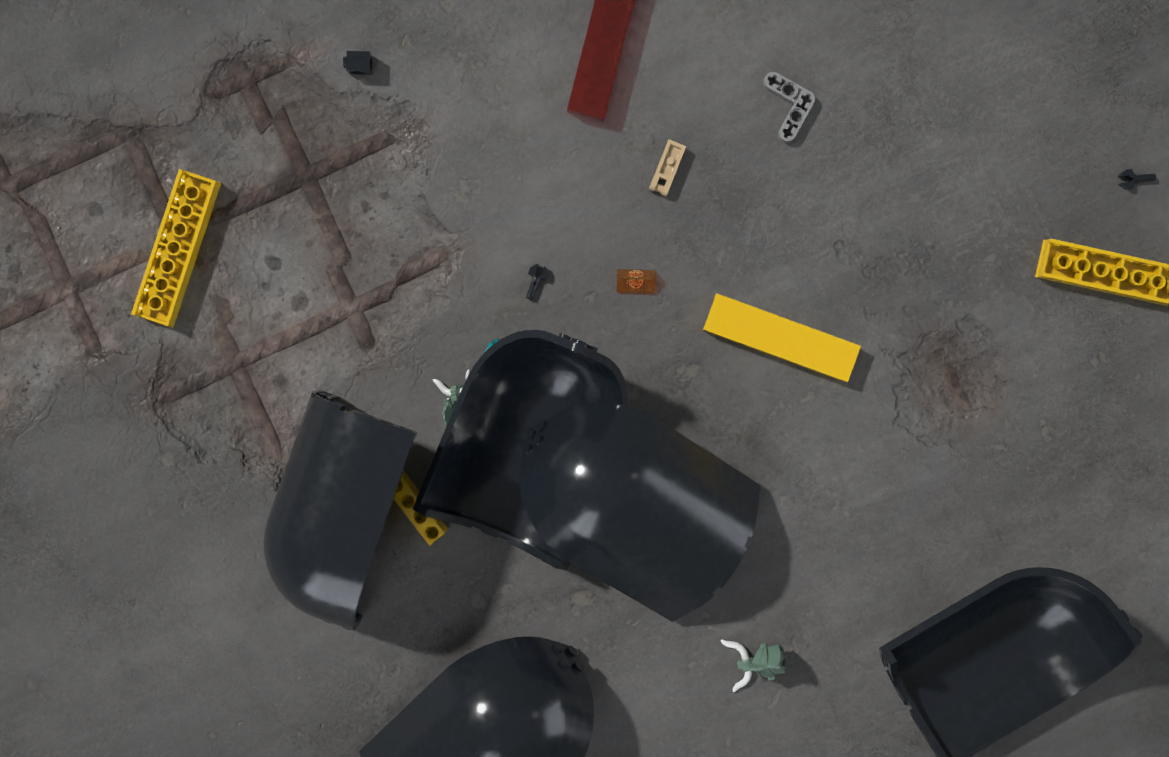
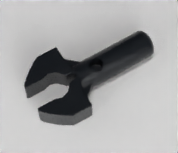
(1135, 178)
(535, 281)

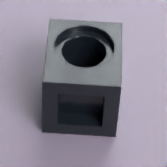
(358, 62)

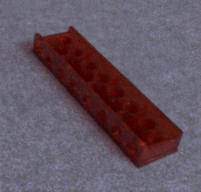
(600, 58)

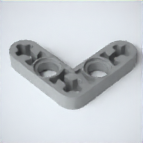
(795, 99)

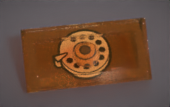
(636, 281)

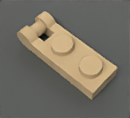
(667, 167)

